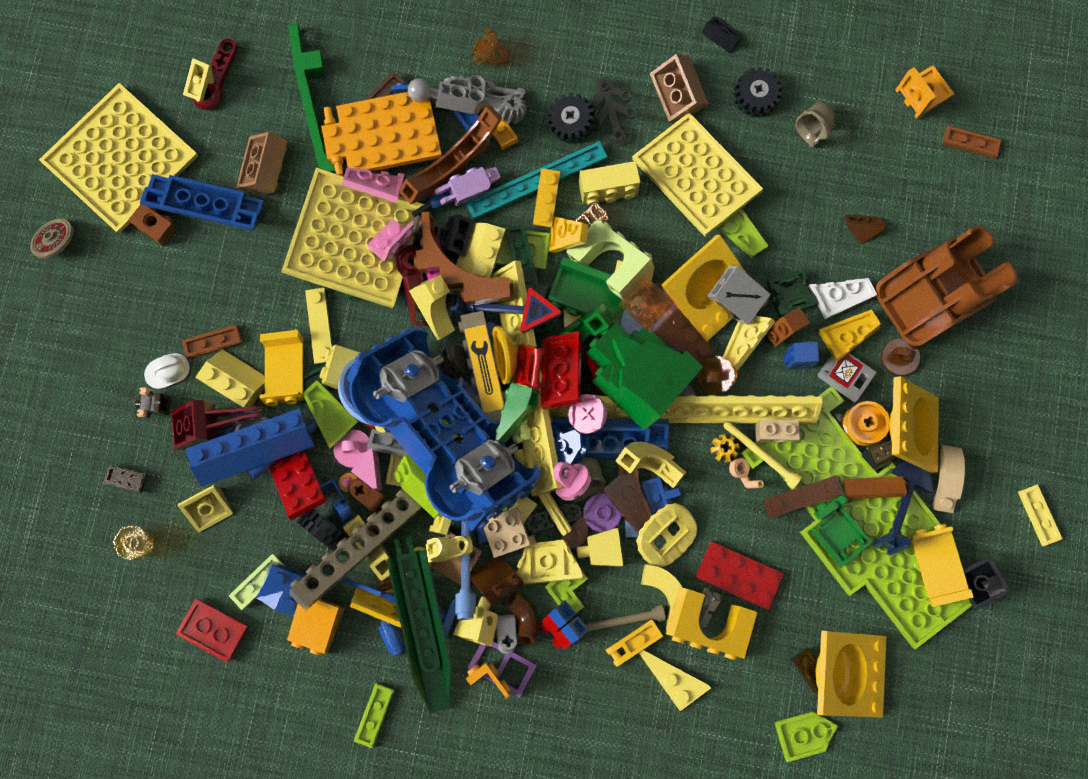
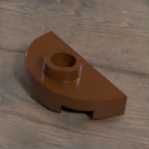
(578, 534)

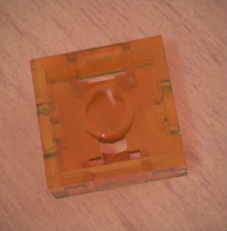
(652, 308)

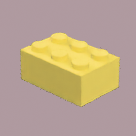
(609, 183)

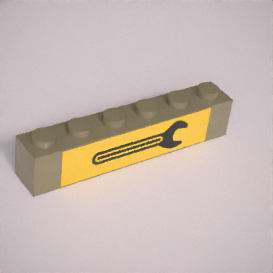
(483, 364)

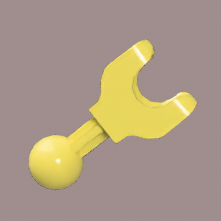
(444, 549)

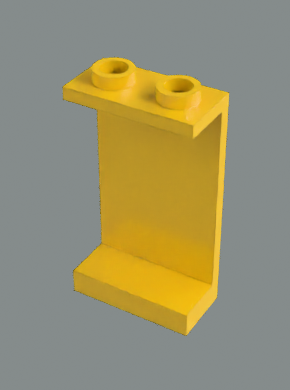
(283, 367)
(940, 566)

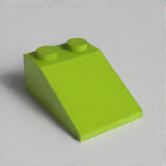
(413, 483)

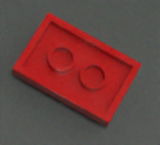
(212, 630)

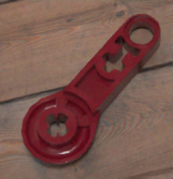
(219, 74)
(411, 277)

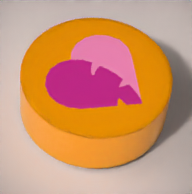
(345, 479)

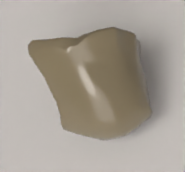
(816, 123)
(597, 480)

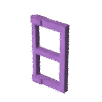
(518, 692)

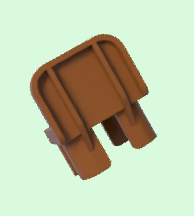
(942, 287)

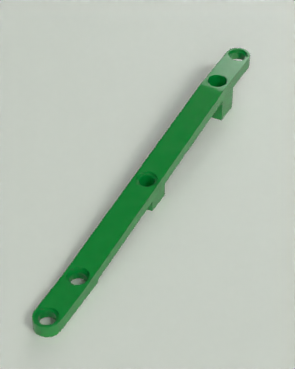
(306, 66)

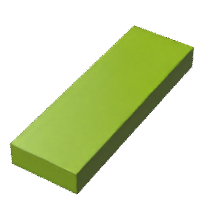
(374, 715)

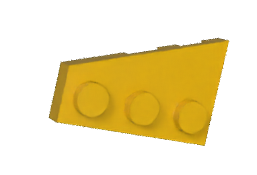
(566, 234)

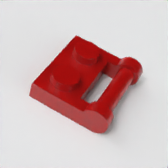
(529, 366)

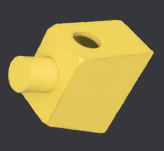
(602, 549)
(481, 628)

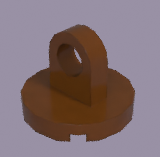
(900, 357)

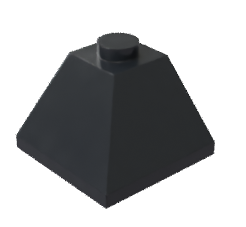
(985, 582)

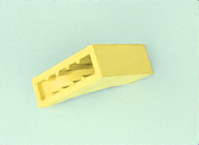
(431, 300)

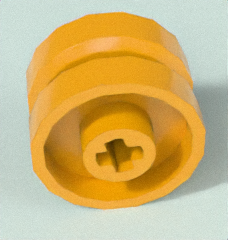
(874, 417)

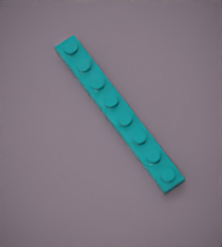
(529, 183)

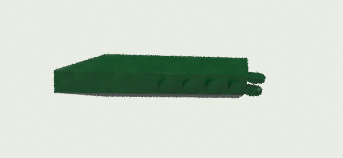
(421, 625)

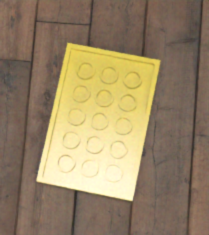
(697, 174)

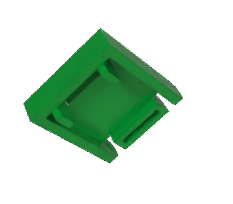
(839, 532)

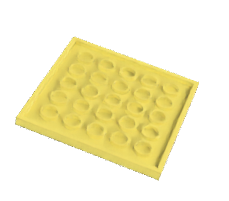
(114, 154)
(334, 239)

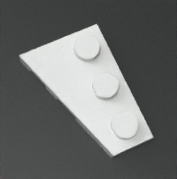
(839, 296)

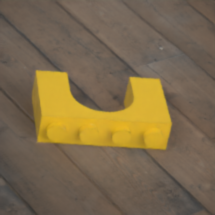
(685, 626)

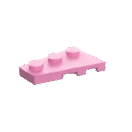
(380, 185)

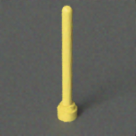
(791, 477)

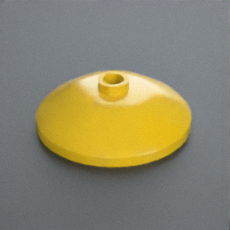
(504, 354)

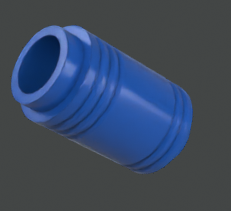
(392, 638)

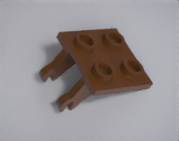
(496, 580)

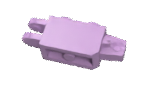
(468, 185)

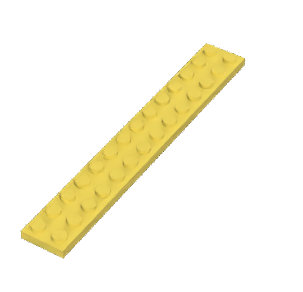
(724, 409)

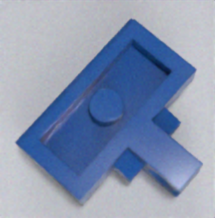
(657, 495)

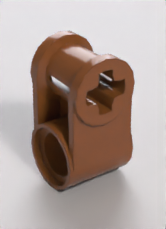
(367, 495)

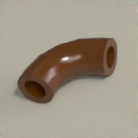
(525, 616)

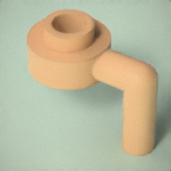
(742, 472)

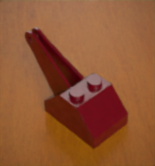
(198, 422)

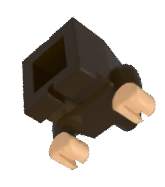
(152, 403)

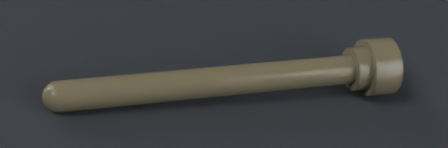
(656, 614)

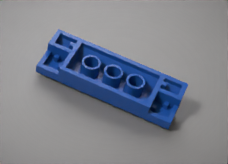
(203, 201)
(618, 434)
(249, 447)

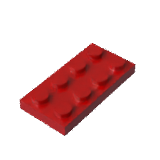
(561, 370)
(297, 484)
(739, 575)

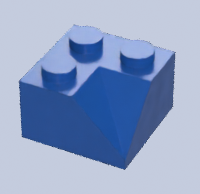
(277, 586)

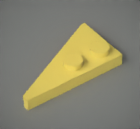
(679, 685)

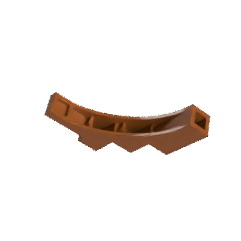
(454, 161)
(475, 289)

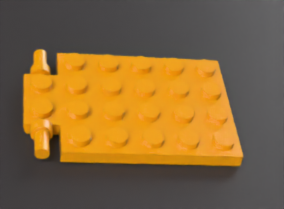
(381, 133)

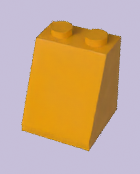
(315, 626)

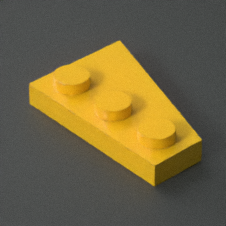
(849, 333)

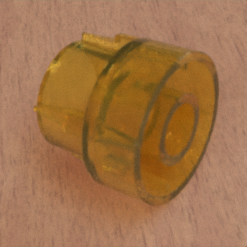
(123, 539)

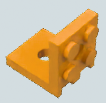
(917, 91)

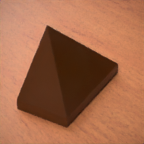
(864, 226)

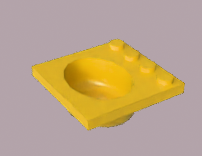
(694, 282)
(914, 425)
(851, 674)

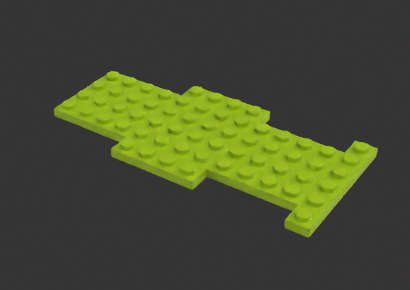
(893, 579)

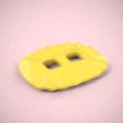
(675, 544)

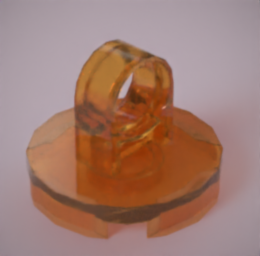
(485, 48)
(717, 374)

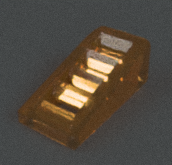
(590, 212)

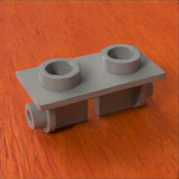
(709, 604)

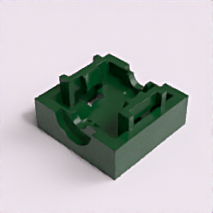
(797, 293)

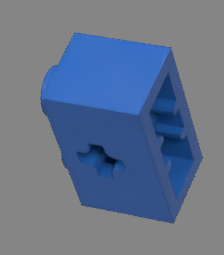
(801, 356)

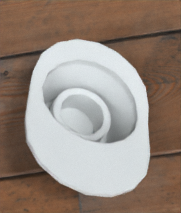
(166, 370)

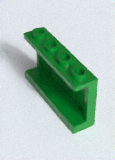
(582, 289)

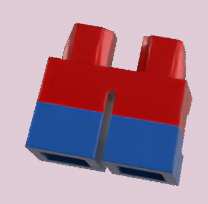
(563, 634)

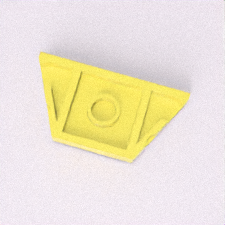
(548, 563)

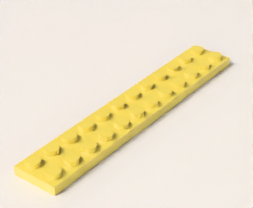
(541, 446)

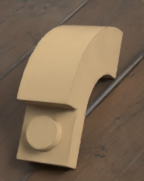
(951, 478)

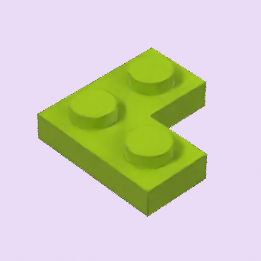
(564, 591)

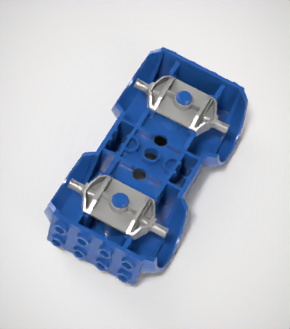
(462, 479)

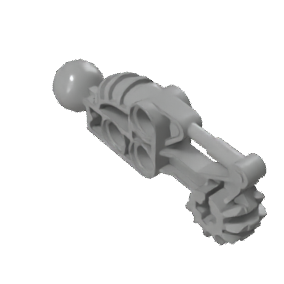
(471, 96)

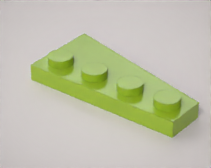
(743, 233)

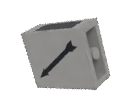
(739, 295)

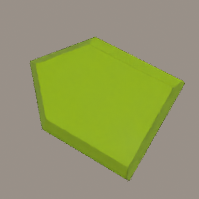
(804, 735)

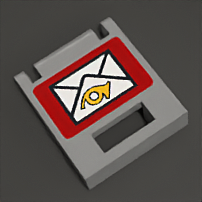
(845, 374)

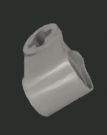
(506, 630)

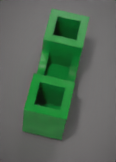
(590, 323)

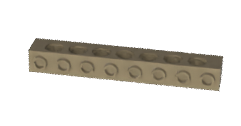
(307, 597)

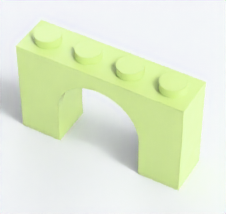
(633, 267)

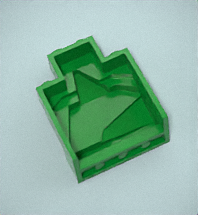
(640, 372)

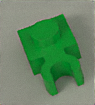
(826, 508)

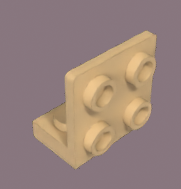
(507, 533)

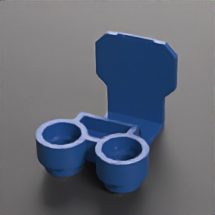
(340, 507)

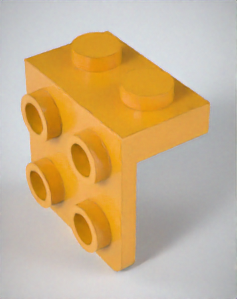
(477, 672)

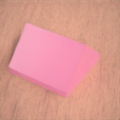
(369, 470)

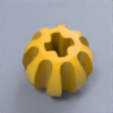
(720, 451)

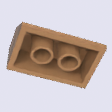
(678, 87)
(262, 163)

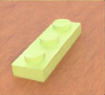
(249, 588)

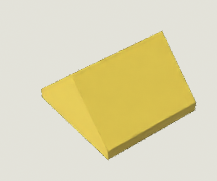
(206, 508)

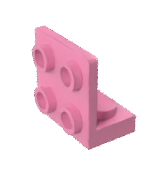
(390, 238)

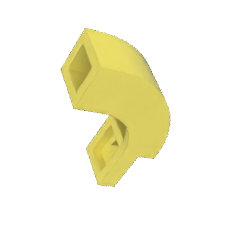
(653, 458)
(377, 560)
(665, 582)

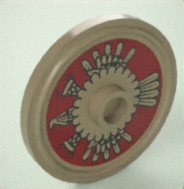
(51, 238)

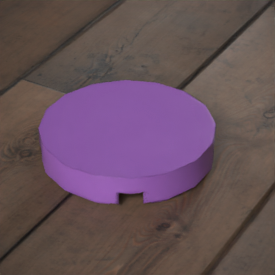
(601, 513)

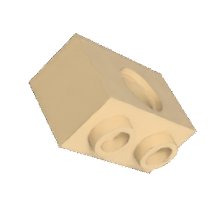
(777, 431)

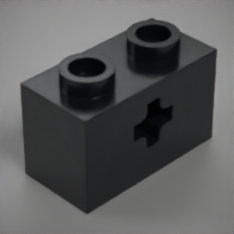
(457, 236)

